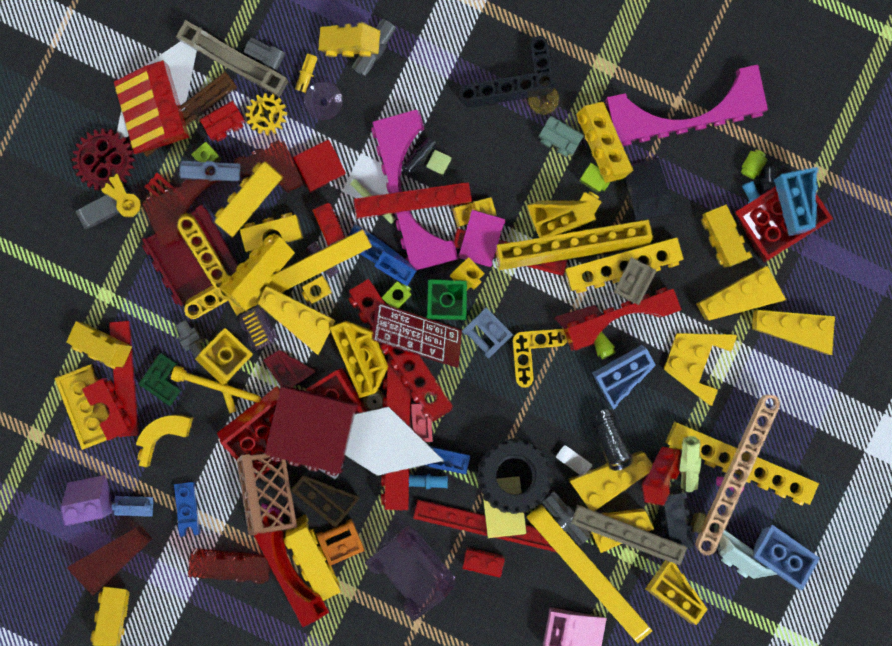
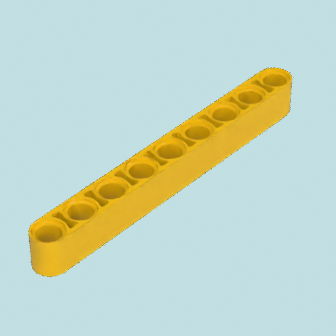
(589, 573)

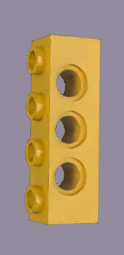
(604, 142)

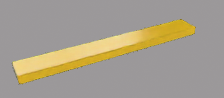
(314, 264)

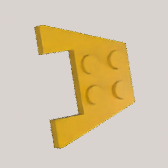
(689, 357)

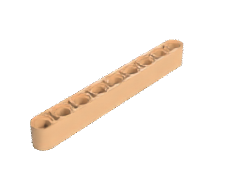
(745, 467)

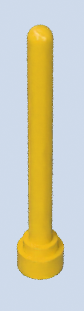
(180, 374)

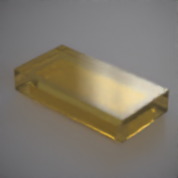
(698, 522)

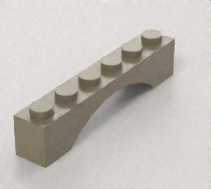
(232, 59)

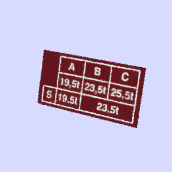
(417, 335)

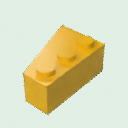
(349, 40)
(559, 216)
(724, 236)
(98, 345)
(674, 591)

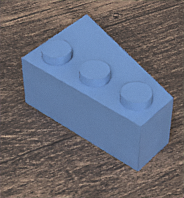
(623, 374)

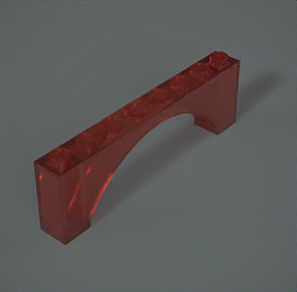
(168, 207)

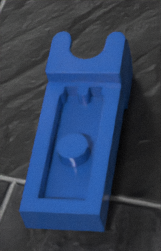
(187, 508)

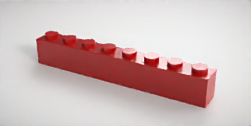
(398, 400)

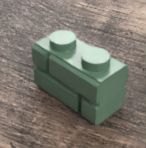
(560, 136)

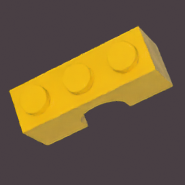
(287, 226)

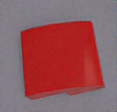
(319, 165)

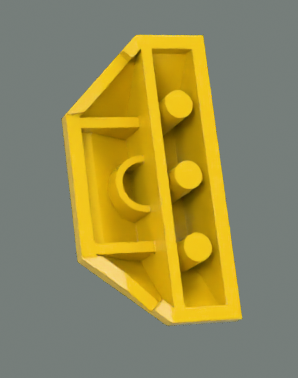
(361, 356)

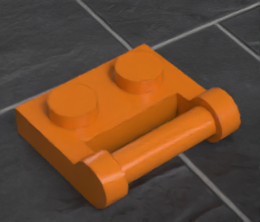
(342, 548)

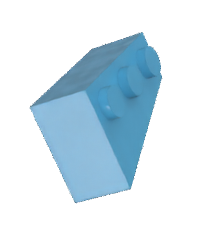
(797, 199)

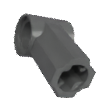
(267, 55)

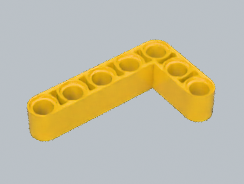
(208, 267)

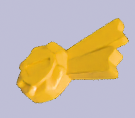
(127, 204)

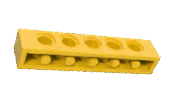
(574, 274)

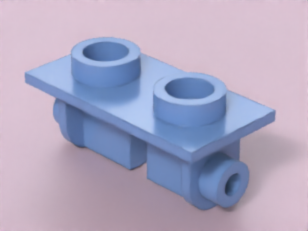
(133, 506)

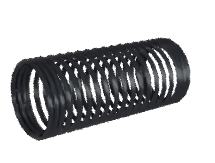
(622, 456)

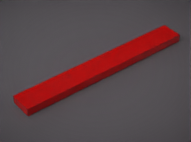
(473, 523)

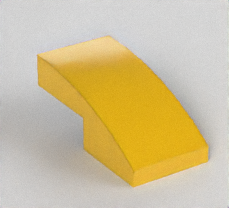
(462, 213)

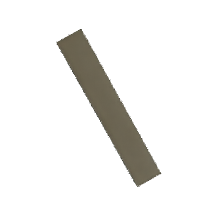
(628, 535)

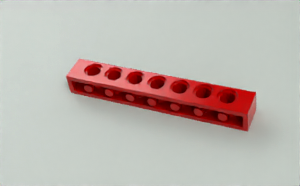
(435, 410)

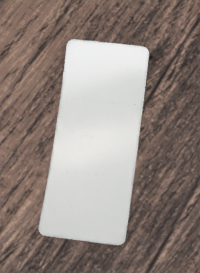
(573, 460)

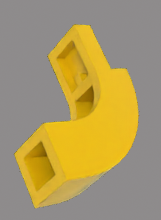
(170, 424)

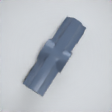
(197, 170)

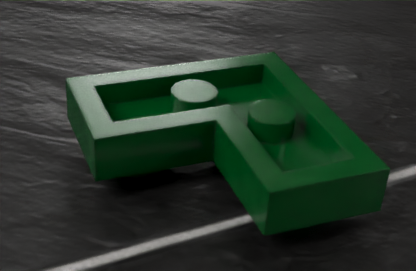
(156, 380)

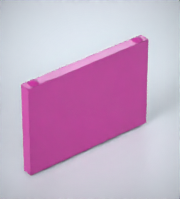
(481, 238)

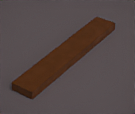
(204, 100)

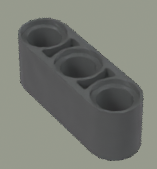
(97, 211)

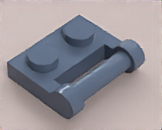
(492, 328)

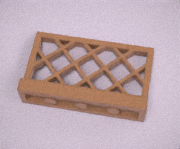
(251, 499)

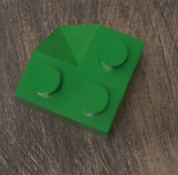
(447, 299)

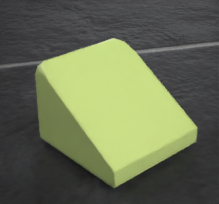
(439, 162)

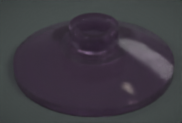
(321, 91)

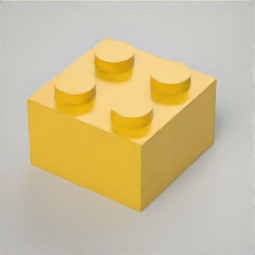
(223, 356)

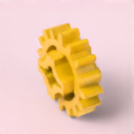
(257, 118)

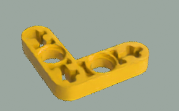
(530, 344)

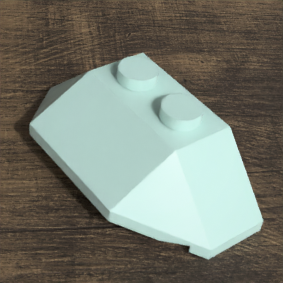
(740, 555)

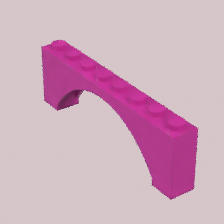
(742, 100)
(394, 139)

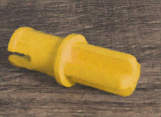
(306, 73)

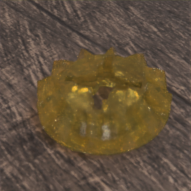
(546, 108)

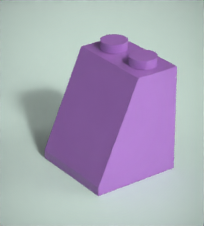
(86, 500)

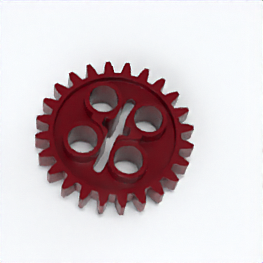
(92, 147)

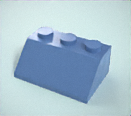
(785, 556)

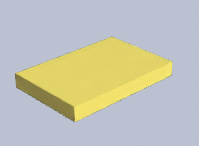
(500, 523)

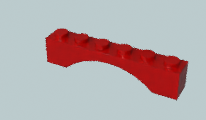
(412, 200)
(585, 333)
(304, 601)

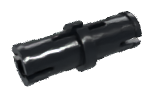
(419, 154)

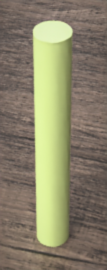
(359, 188)

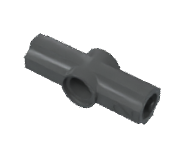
(364, 64)
(563, 516)

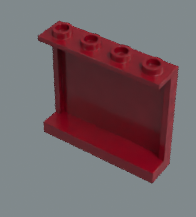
(180, 266)
(310, 430)

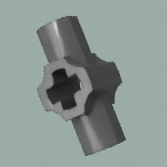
(190, 338)

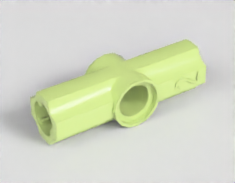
(690, 463)

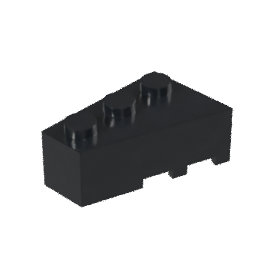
(676, 519)

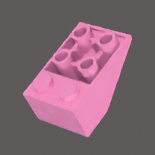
(573, 629)

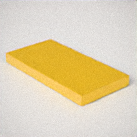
(82, 415)

